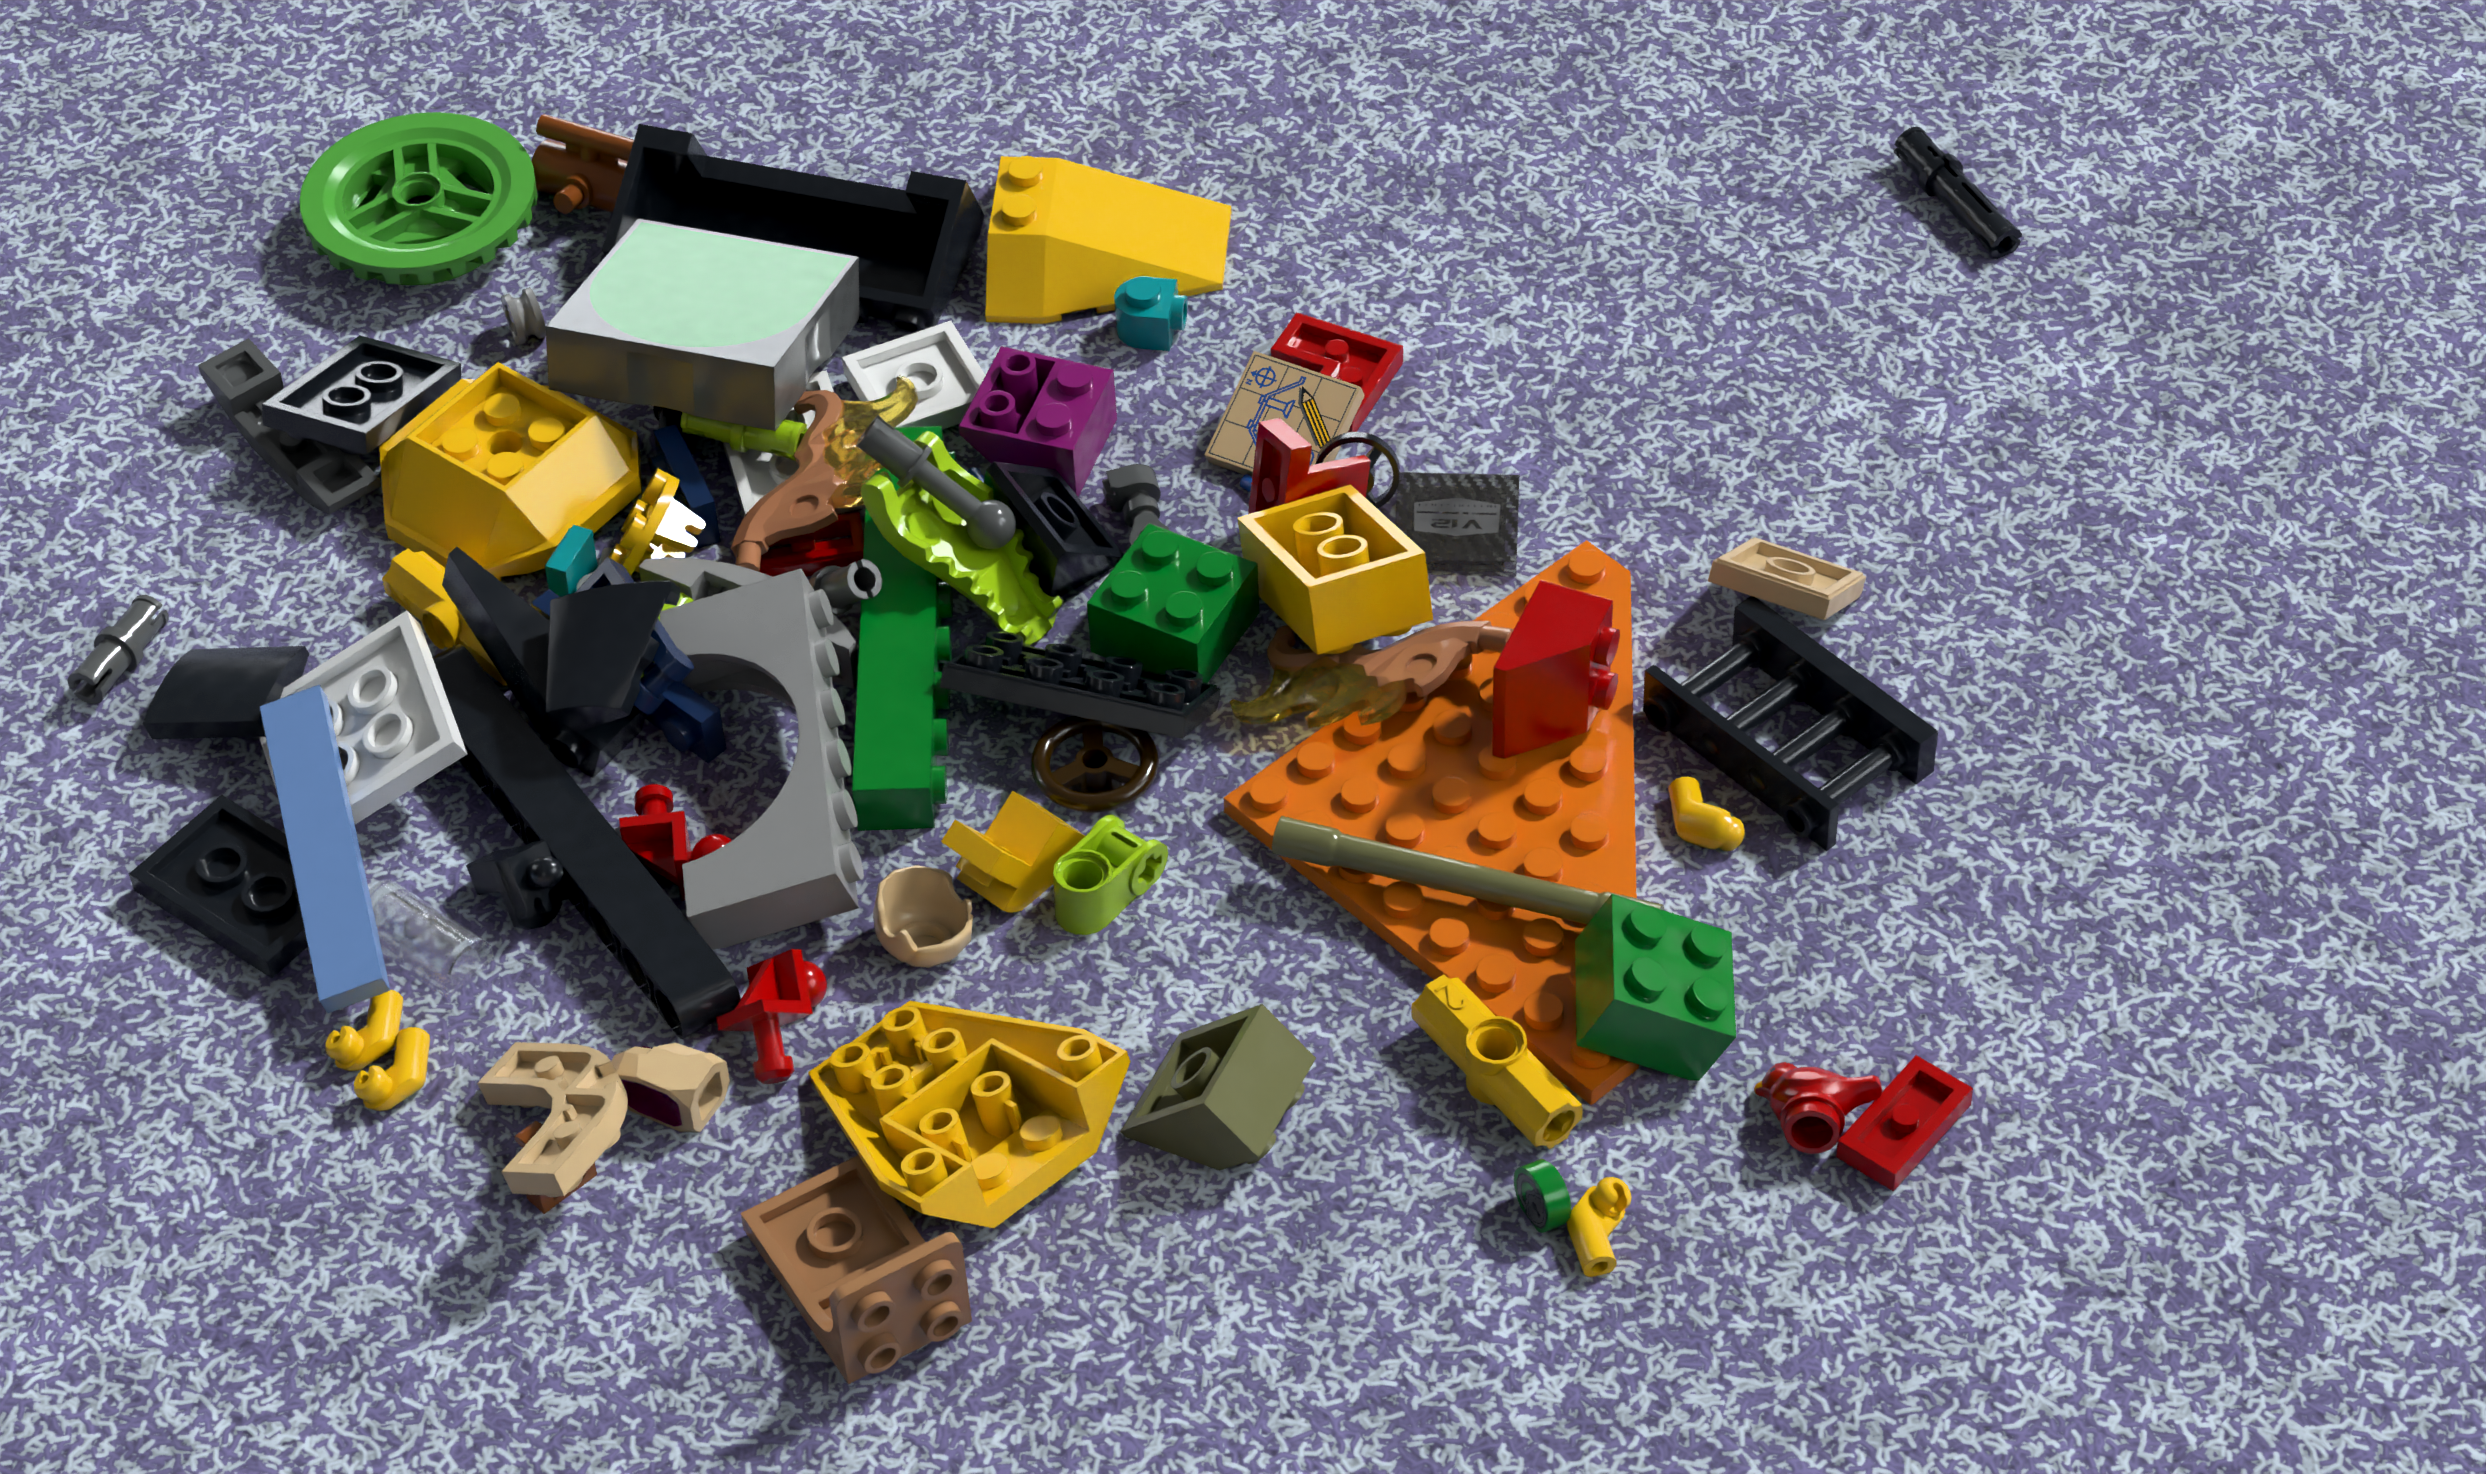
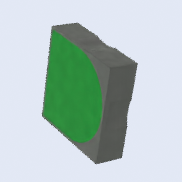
(703, 323)

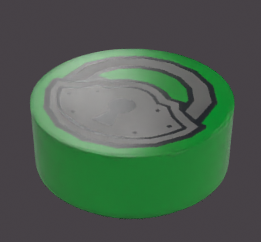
(1542, 1195)

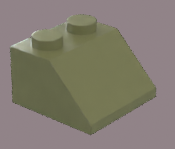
(1223, 1090)

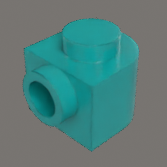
(1149, 312)

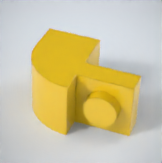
(1015, 855)

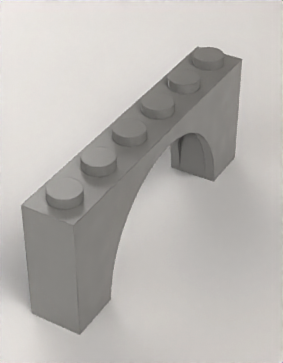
(799, 853)

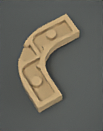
(584, 1117)

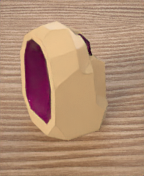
(673, 1084)

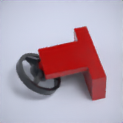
(1285, 474)

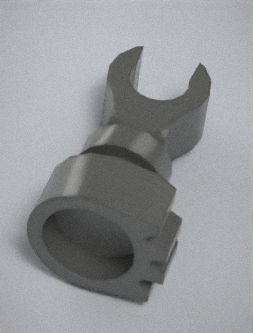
(1136, 494)

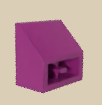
(1042, 414)

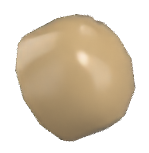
(919, 904)

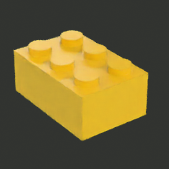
(1337, 569)

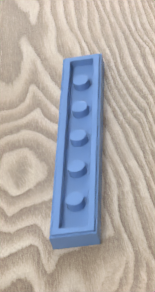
(324, 850)

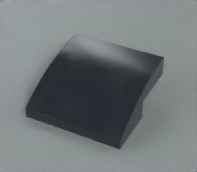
(222, 691)

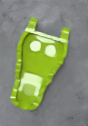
(940, 544)

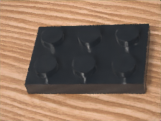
(360, 395)
(230, 883)

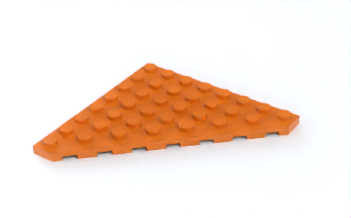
(1438, 790)

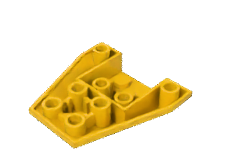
(971, 1106)

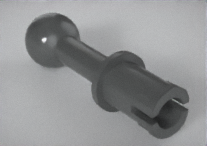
(987, 522)

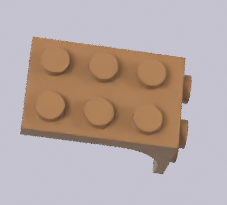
(860, 1269)

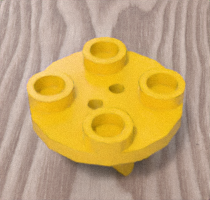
(657, 526)

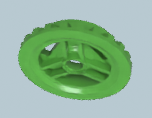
(411, 159)

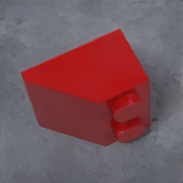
(1553, 670)

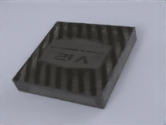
(1461, 521)

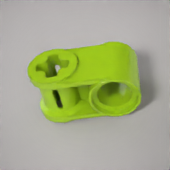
(1104, 875)

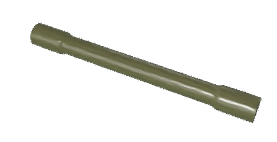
(1331, 847)

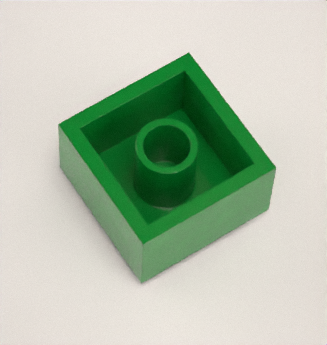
(1174, 604)
(1654, 988)

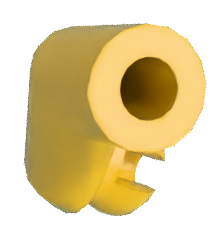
(1700, 822)
(359, 1049)
(407, 1075)
(1593, 1222)

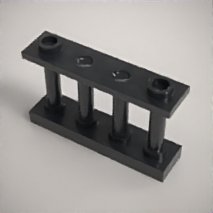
(1803, 673)

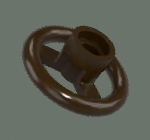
(1095, 773)

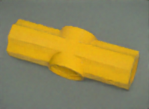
(417, 586)
(1497, 1061)

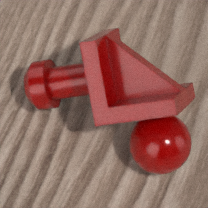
(662, 837)
(777, 994)

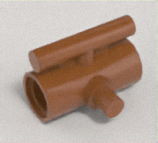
(584, 168)

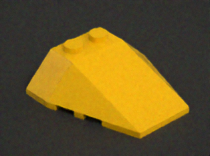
(1076, 233)

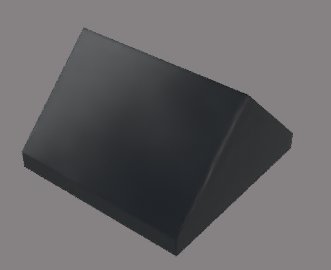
(1056, 525)

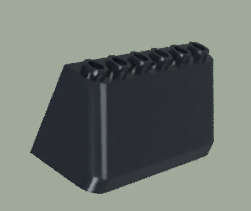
(906, 240)

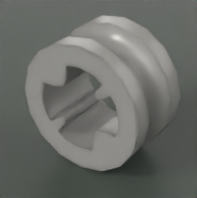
(523, 316)

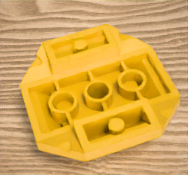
(504, 473)

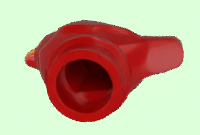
(1814, 1103)

